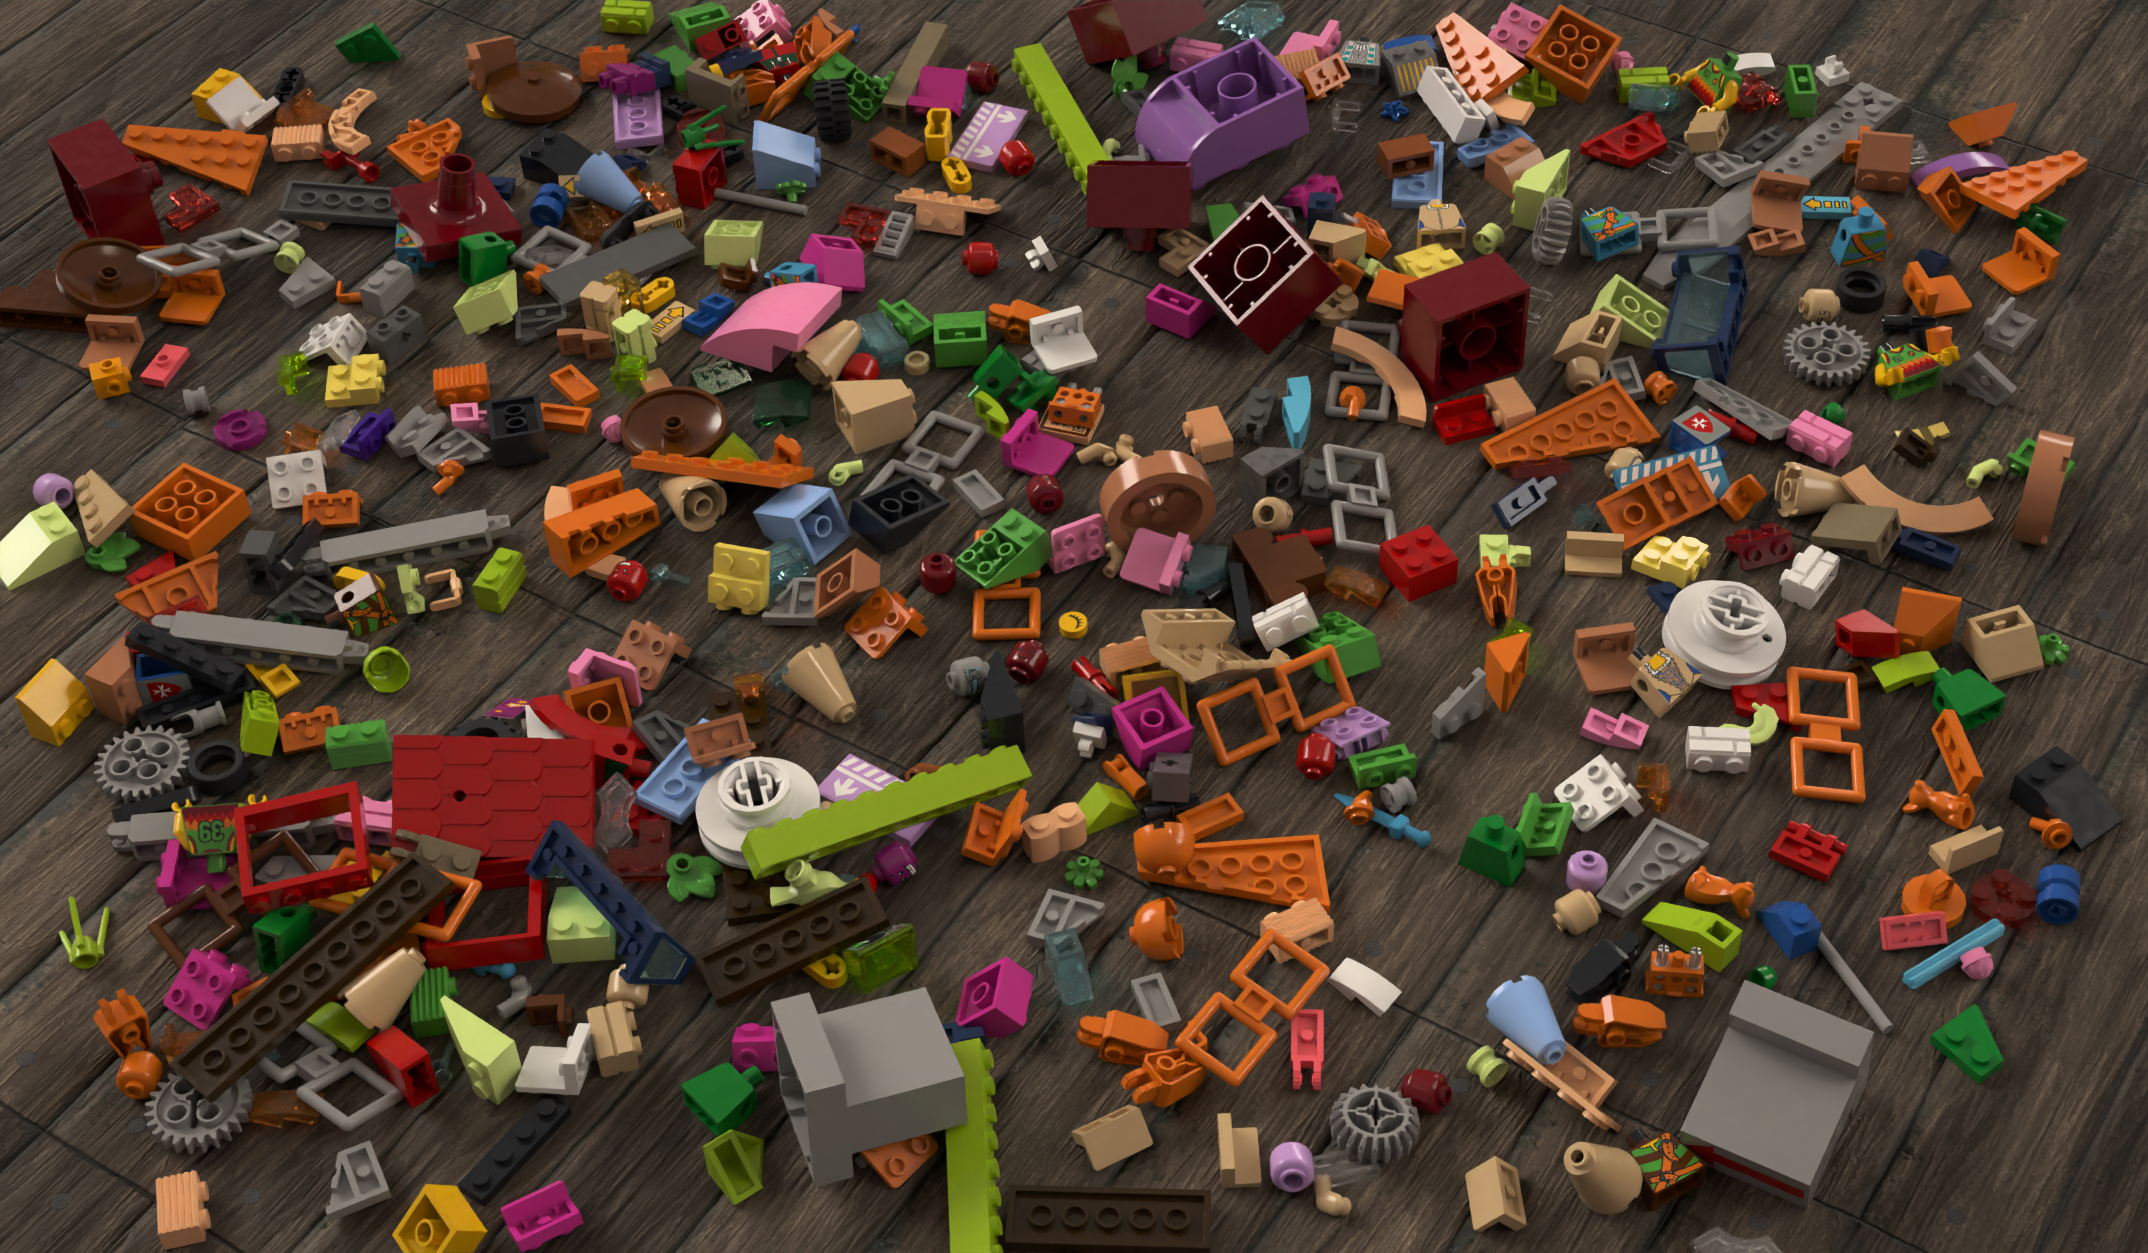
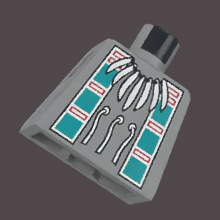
(1361, 61)

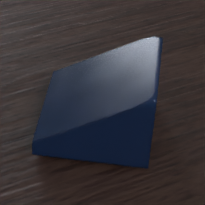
(628, 161)
(1932, 261)
(1097, 719)

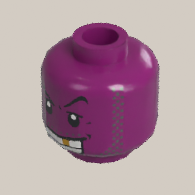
(894, 863)

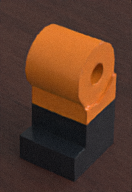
(1931, 338)

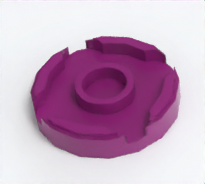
(240, 430)

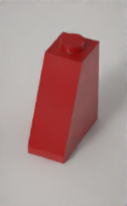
(404, 1065)

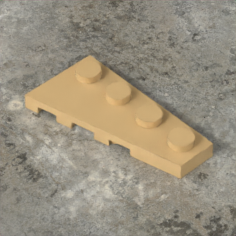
(99, 507)

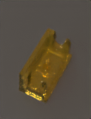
(628, 290)

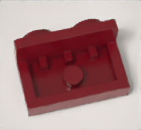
(1761, 546)

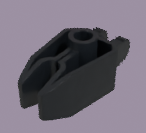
(1603, 969)

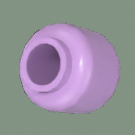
(52, 488)
(1586, 872)
(1291, 1167)

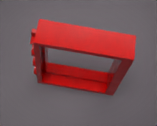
(296, 810)
(499, 949)

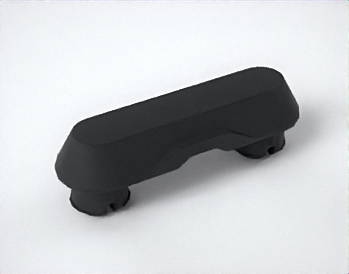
(624, 226)

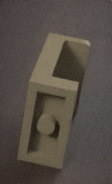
(714, 91)
(1859, 528)

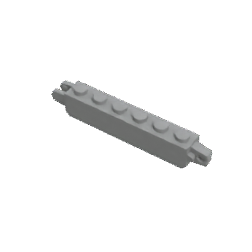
(408, 544)
(266, 642)
(149, 834)

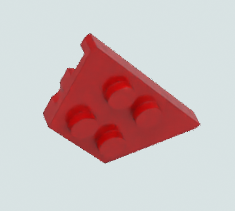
(1628, 143)

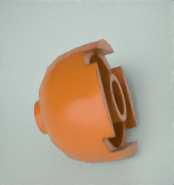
(1164, 849)
(1157, 930)

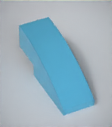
(1297, 410)

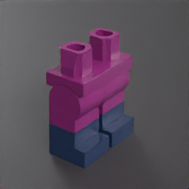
(638, 76)

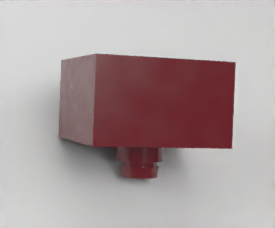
(1132, 28)
(107, 185)
(1140, 198)
(1265, 275)
(1464, 326)

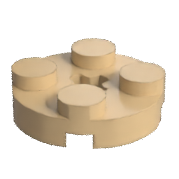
(1346, 307)

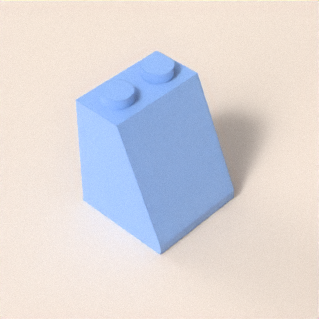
(784, 156)
(809, 516)

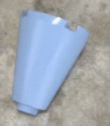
(607, 183)
(1527, 1019)

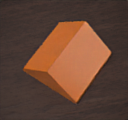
(1389, 288)
(1506, 668)
(601, 702)

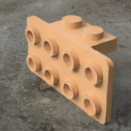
(943, 213)
(1579, 1081)

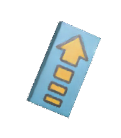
(1825, 207)

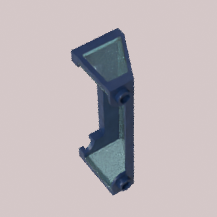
(1703, 314)
(648, 946)

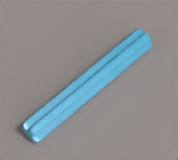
(1951, 954)

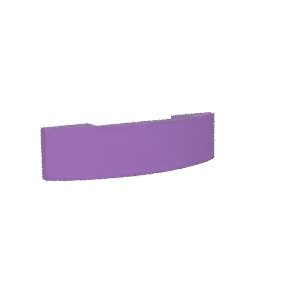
(1963, 164)

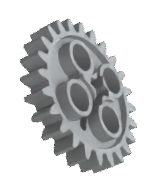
(1826, 353)
(143, 764)
(186, 1119)

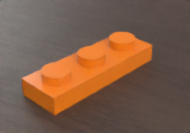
(1957, 752)

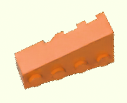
(598, 530)

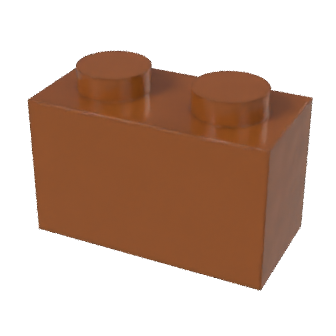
(898, 151)
(1405, 156)

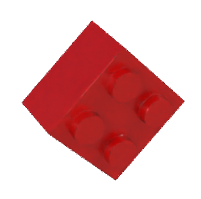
(699, 175)
(1418, 563)

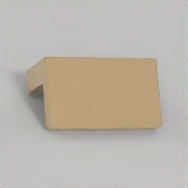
(1594, 554)
(1966, 848)
(1113, 1136)
(1238, 1154)
(1495, 1195)

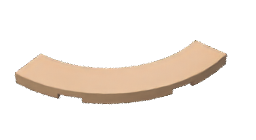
(1511, 109)
(343, 121)
(1393, 372)
(558, 504)
(1923, 517)

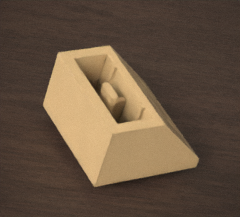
(1337, 241)
(1591, 337)
(2003, 643)

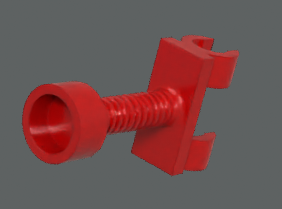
(366, 170)

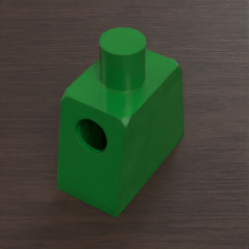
(483, 257)
(1002, 366)
(1969, 695)
(1493, 850)
(282, 935)
(723, 1097)

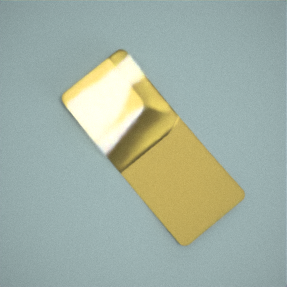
(1930, 432)

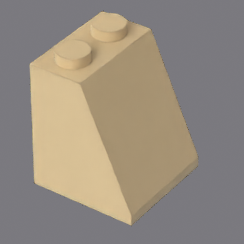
(874, 412)

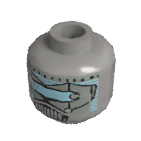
(968, 676)

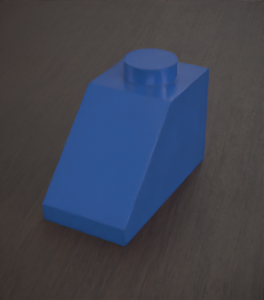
(1791, 927)

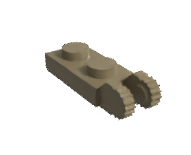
(440, 853)

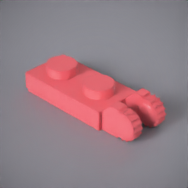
(1307, 1045)

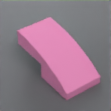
(468, 418)
(1620, 733)

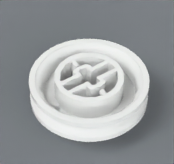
(1722, 633)
(727, 808)

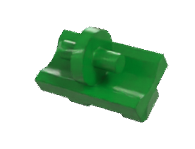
(2042, 223)
(1031, 389)

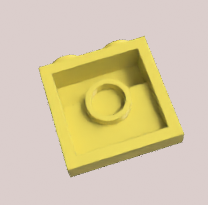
(1426, 261)
(355, 382)
(1672, 560)
(739, 578)

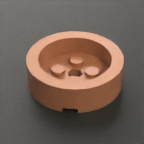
(2043, 488)
(1185, 502)

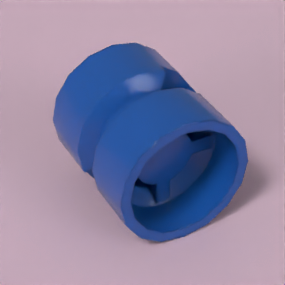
(549, 205)
(2058, 894)

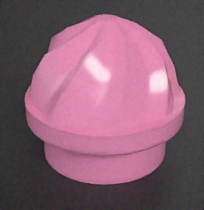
(1621, 61)
(611, 429)
(1977, 963)

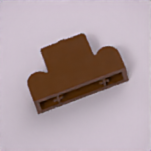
(41, 307)
(1279, 568)

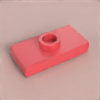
(165, 365)
(1913, 930)

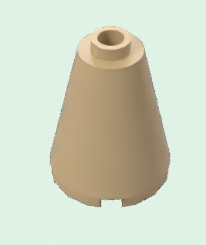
(827, 353)
(1808, 490)
(694, 500)
(820, 681)
(384, 989)
(1603, 1176)

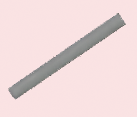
(760, 201)
(1854, 985)

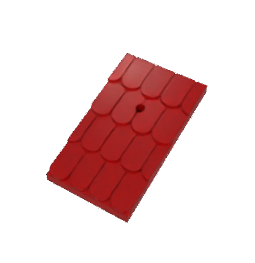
(492, 790)

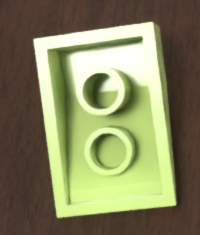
(1536, 185)
(732, 242)
(488, 303)
(1642, 315)
(38, 546)
(578, 929)
(484, 1051)

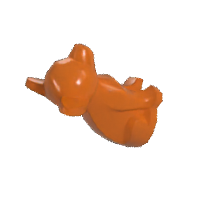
(1951, 809)
(1713, 890)

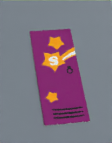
(509, 708)

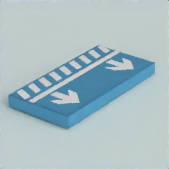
(1705, 458)

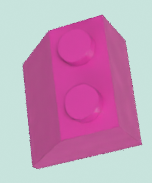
(1151, 726)
(996, 999)

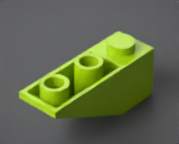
(258, 723)
(1696, 928)

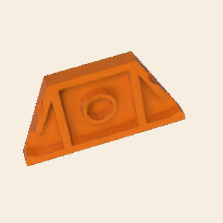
(174, 587)

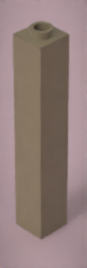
(926, 51)

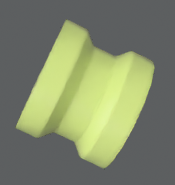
(1488, 238)
(289, 257)
(1487, 1066)

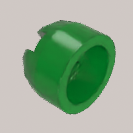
(1833, 413)
(1763, 976)

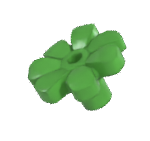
(883, 84)
(791, 190)
(2052, 649)
(1083, 873)

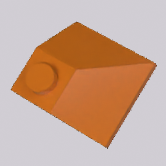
(1984, 125)
(1943, 197)
(1925, 620)

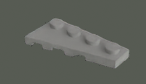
(1743, 408)
(1648, 866)

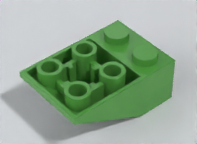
(698, 21)
(862, 95)
(960, 339)
(1006, 551)
(1352, 642)

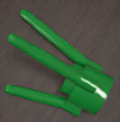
(694, 135)

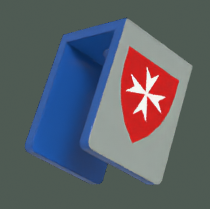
(1698, 430)
(158, 679)

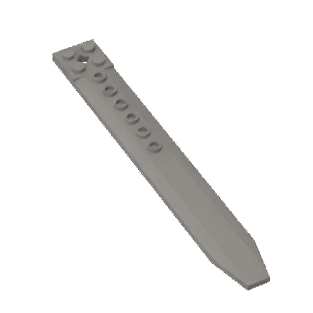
(1804, 156)

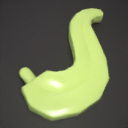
(1763, 726)

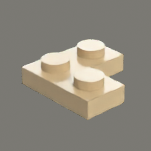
(1183, 250)

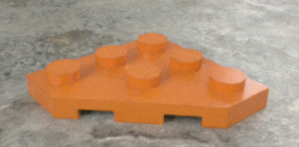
(424, 149)

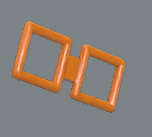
(800, 79)
(1007, 590)
(1275, 705)
(1825, 735)
(443, 934)
(1252, 1007)

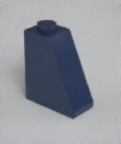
(1320, 207)

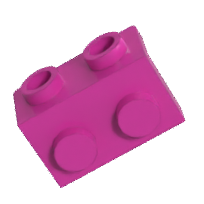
(1300, 194)
(754, 1047)
(541, 1216)

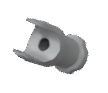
(203, 719)

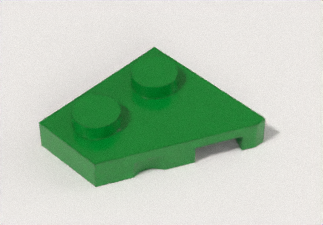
(367, 45)
(1969, 1044)

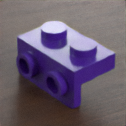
(369, 434)

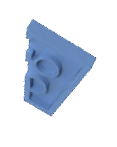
(1475, 152)

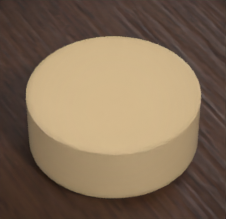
(917, 363)

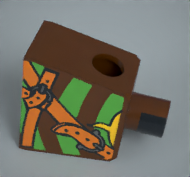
(362, 607)
(1666, 1167)

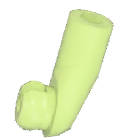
(1110, 146)
(842, 471)
(1979, 471)

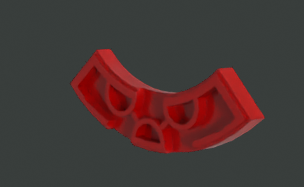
(559, 716)

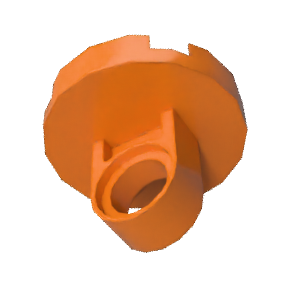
(1934, 893)

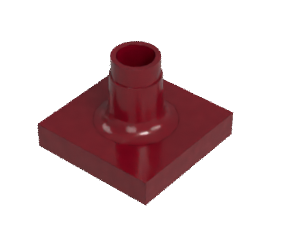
(453, 208)

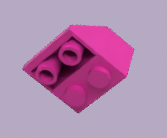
(837, 261)
(1177, 311)

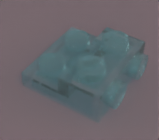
(1253, 19)

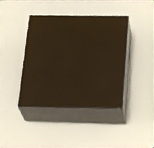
(1865, 676)

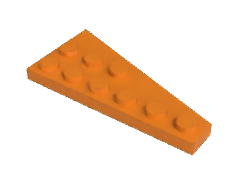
(209, 155)

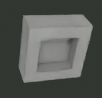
(282, 232)

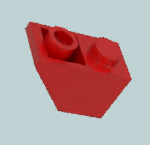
(720, 40)
(1867, 636)

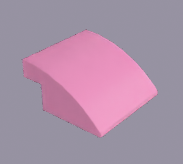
(774, 324)

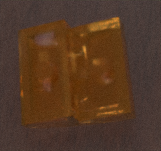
(592, 220)

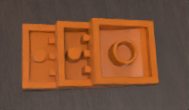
(1657, 503)

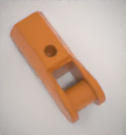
(1127, 778)

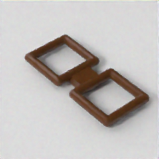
(226, 901)

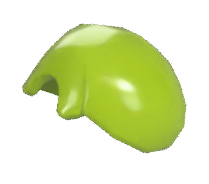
(386, 669)

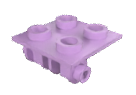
(1353, 731)

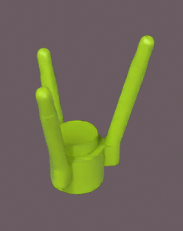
(84, 951)

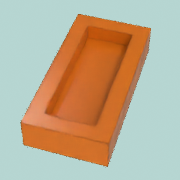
(574, 386)
(566, 418)
(1212, 816)

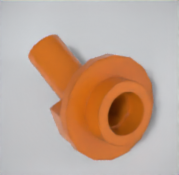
(414, 126)
(1354, 399)
(450, 471)
(1361, 810)
(2055, 833)

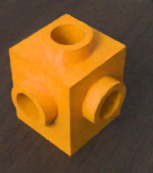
(110, 378)

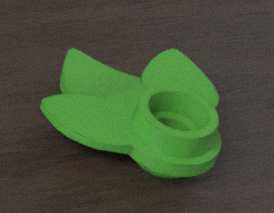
(1126, 76)
(112, 552)
(694, 879)

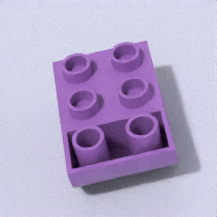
(1223, 112)

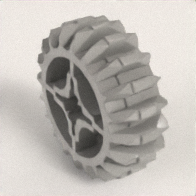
(1552, 230)
(1394, 1120)

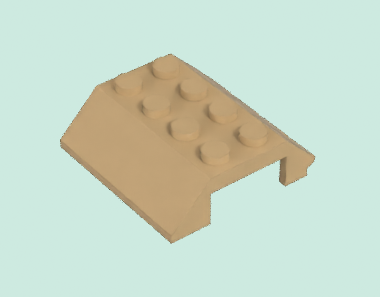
(1198, 646)

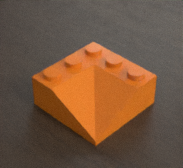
(1573, 53)
(189, 512)

